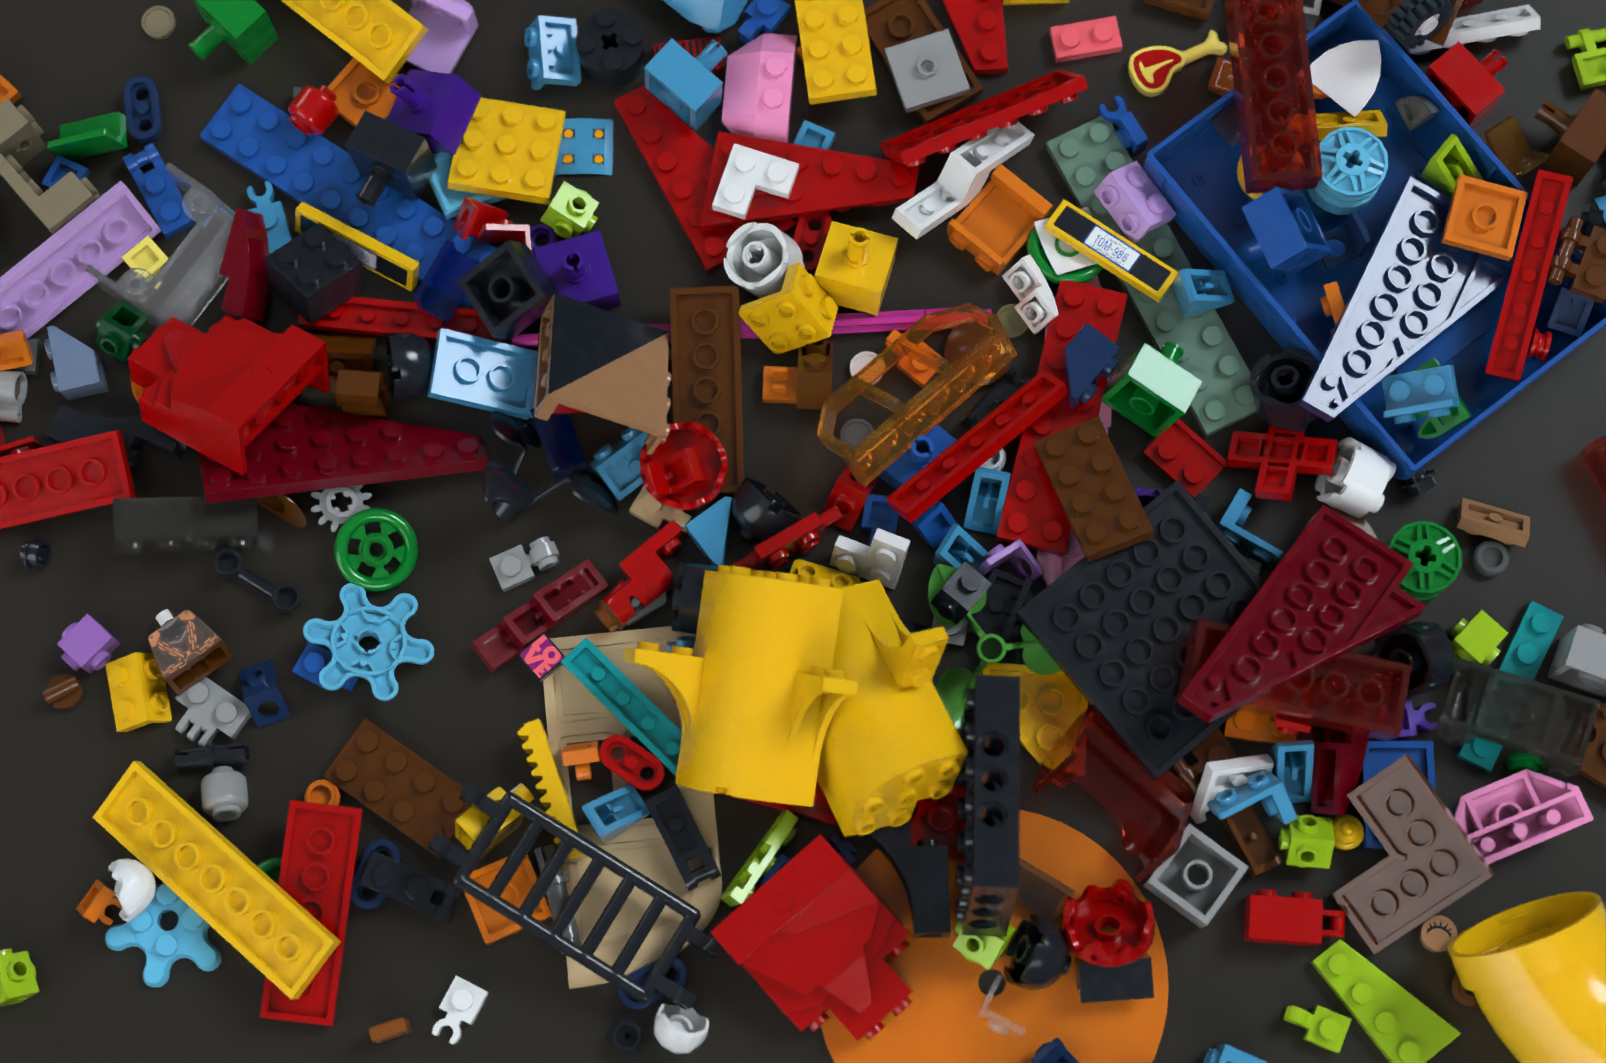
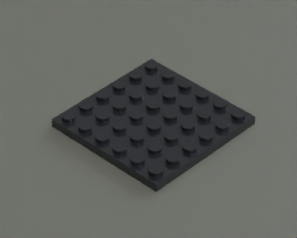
(1127, 622)

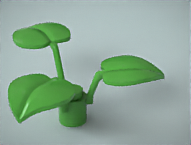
(990, 648)

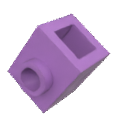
(87, 645)

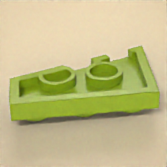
(760, 860)

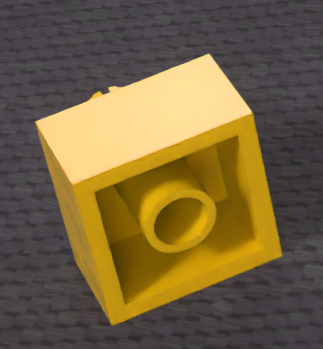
(856, 267)

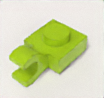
(1322, 1027)

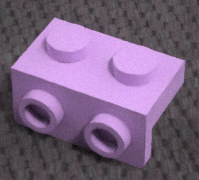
(1134, 201)

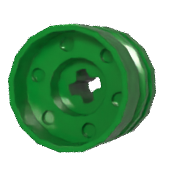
(1440, 552)

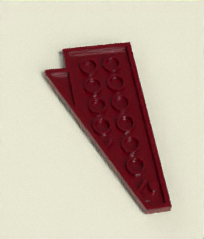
(333, 449)

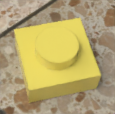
(146, 256)

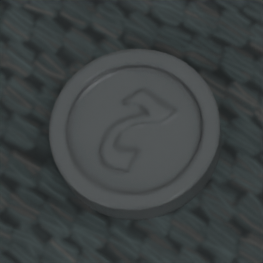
(855, 431)

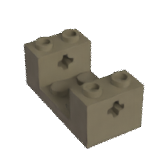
(21, 143)

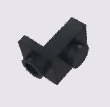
(960, 593)

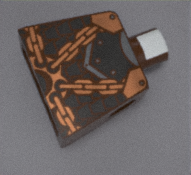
(186, 649)

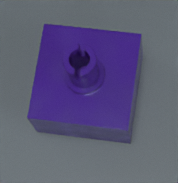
(434, 107)
(581, 270)

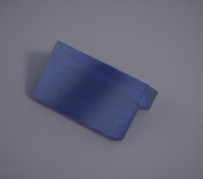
(439, 290)
(560, 444)

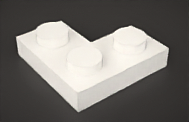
(750, 171)
(880, 561)

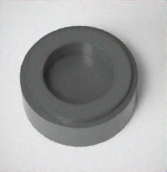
(1490, 558)

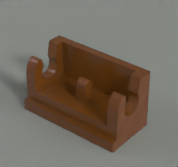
(1250, 841)

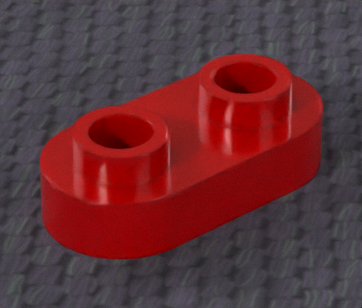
(812, 241)
(632, 763)

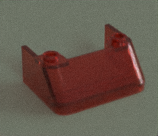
(1149, 809)

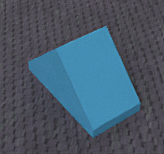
(1202, 290)
(986, 500)
(711, 531)
(960, 547)
(1294, 768)
(616, 812)

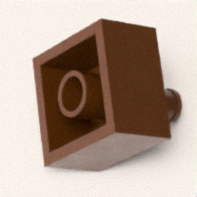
(1581, 136)

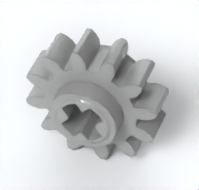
(334, 514)

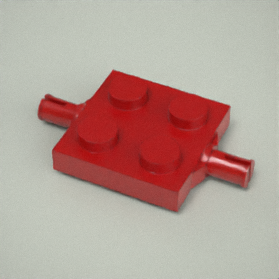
(800, 537)

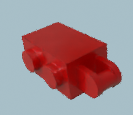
(1289, 919)

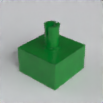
(238, 23)
(1152, 388)

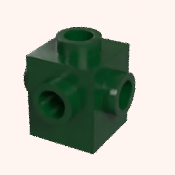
(121, 330)

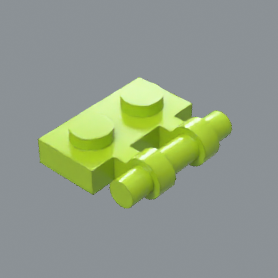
(1591, 63)

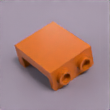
(998, 220)

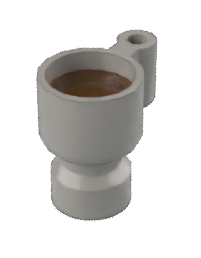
(12, 395)

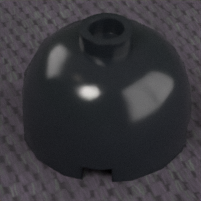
(408, 365)
(761, 511)
(1038, 954)

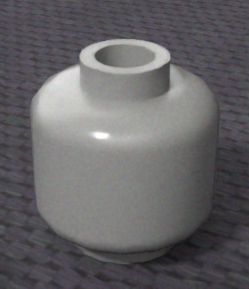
(224, 794)

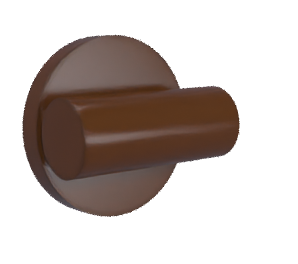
(63, 691)

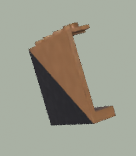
(603, 367)

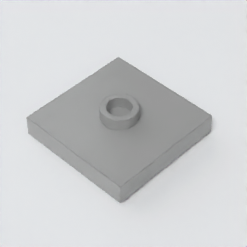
(927, 70)

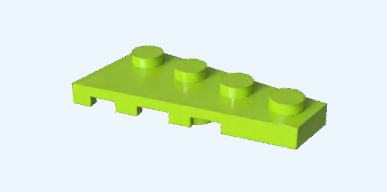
(1387, 1012)

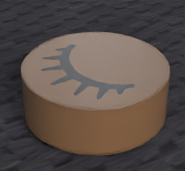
(1437, 933)

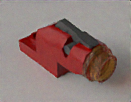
(646, 581)

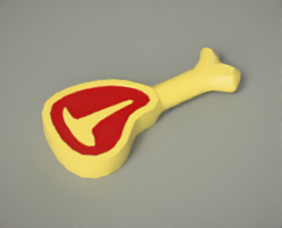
(1155, 65)

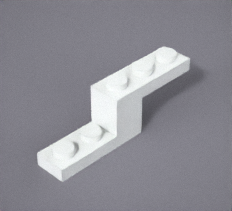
(961, 179)

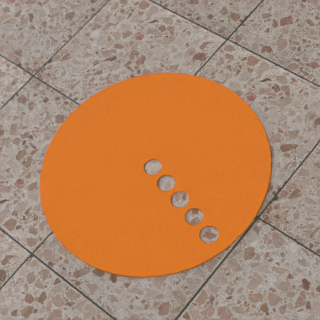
(946, 997)

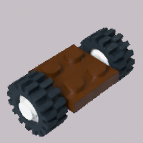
(1410, 19)

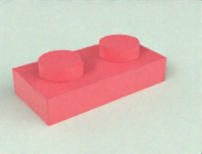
(1085, 39)

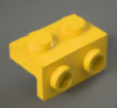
(137, 692)

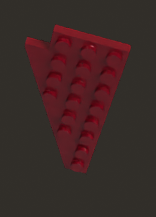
(1318, 604)

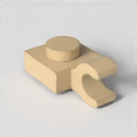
(656, 514)

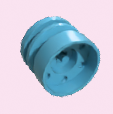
(1345, 188)

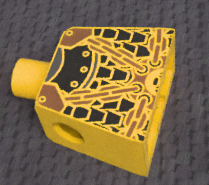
(472, 821)

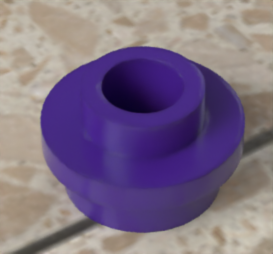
(542, 230)

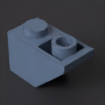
(77, 367)

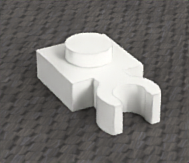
(462, 1004)

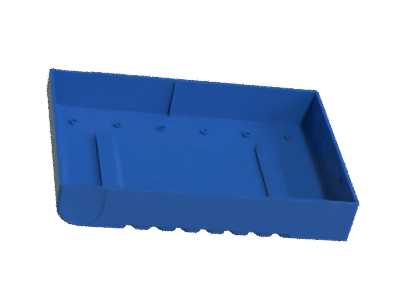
(1201, 185)

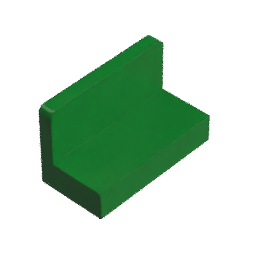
(90, 136)

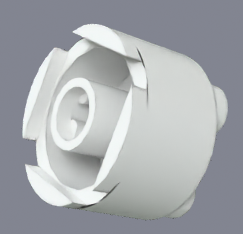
(760, 258)
(1357, 479)

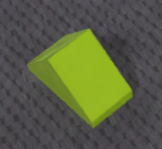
(1448, 164)

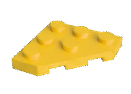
(1046, 706)

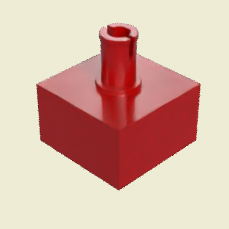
(1468, 83)

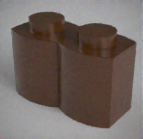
(361, 392)

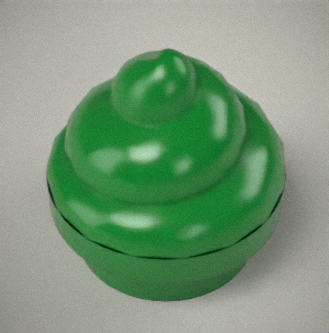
(1520, 761)

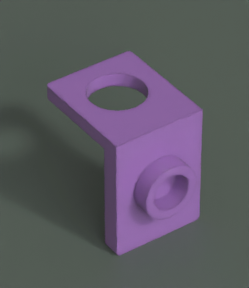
(1013, 554)

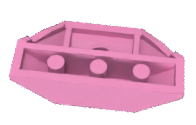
(760, 87)
(1520, 813)

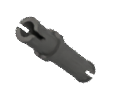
(557, 892)

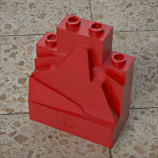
(224, 384)
(821, 943)

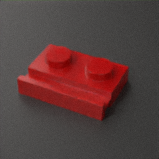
(1185, 458)

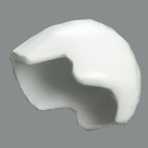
(133, 887)
(679, 1028)

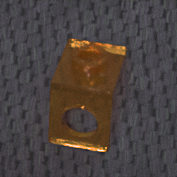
(1512, 148)

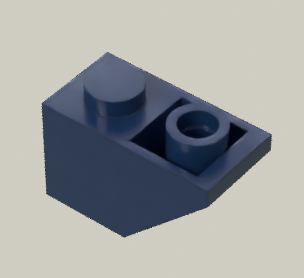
(1086, 361)

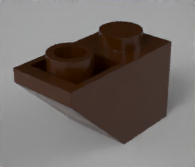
(814, 374)

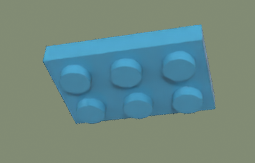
(483, 374)

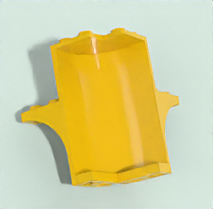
(756, 685)
(895, 735)

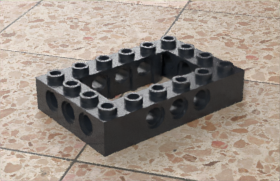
(990, 853)

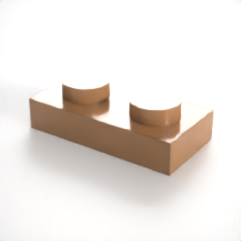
(1493, 522)

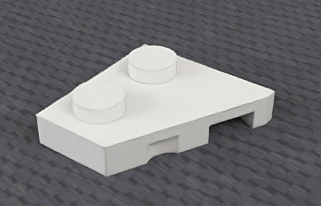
(1226, 775)

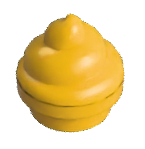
(1347, 832)

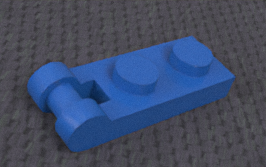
(159, 191)

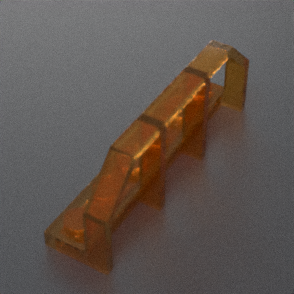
(929, 405)

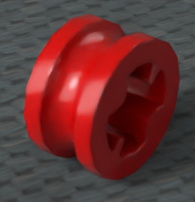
(1539, 345)

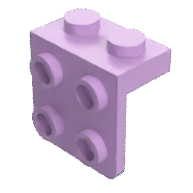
(450, 30)

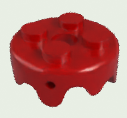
(711, 459)
(1110, 907)

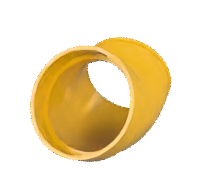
(1541, 976)

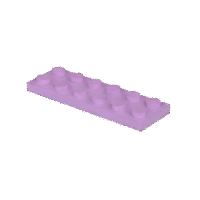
(55, 270)

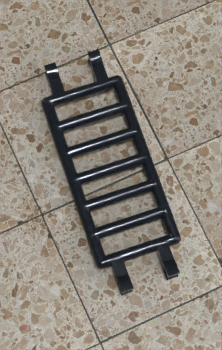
(553, 935)

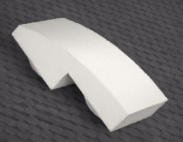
(1036, 300)

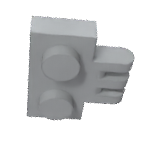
(211, 711)

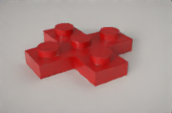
(1280, 458)

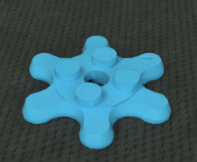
(364, 620)
(165, 947)

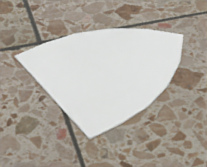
(1348, 73)

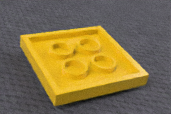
(509, 151)

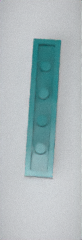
(1522, 659)
(625, 702)

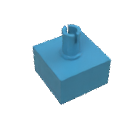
(686, 81)

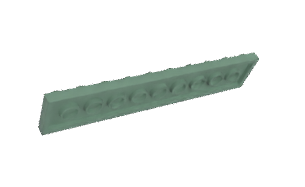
(1225, 395)

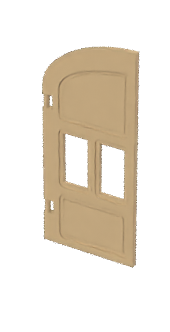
(580, 717)

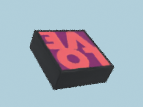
(541, 657)

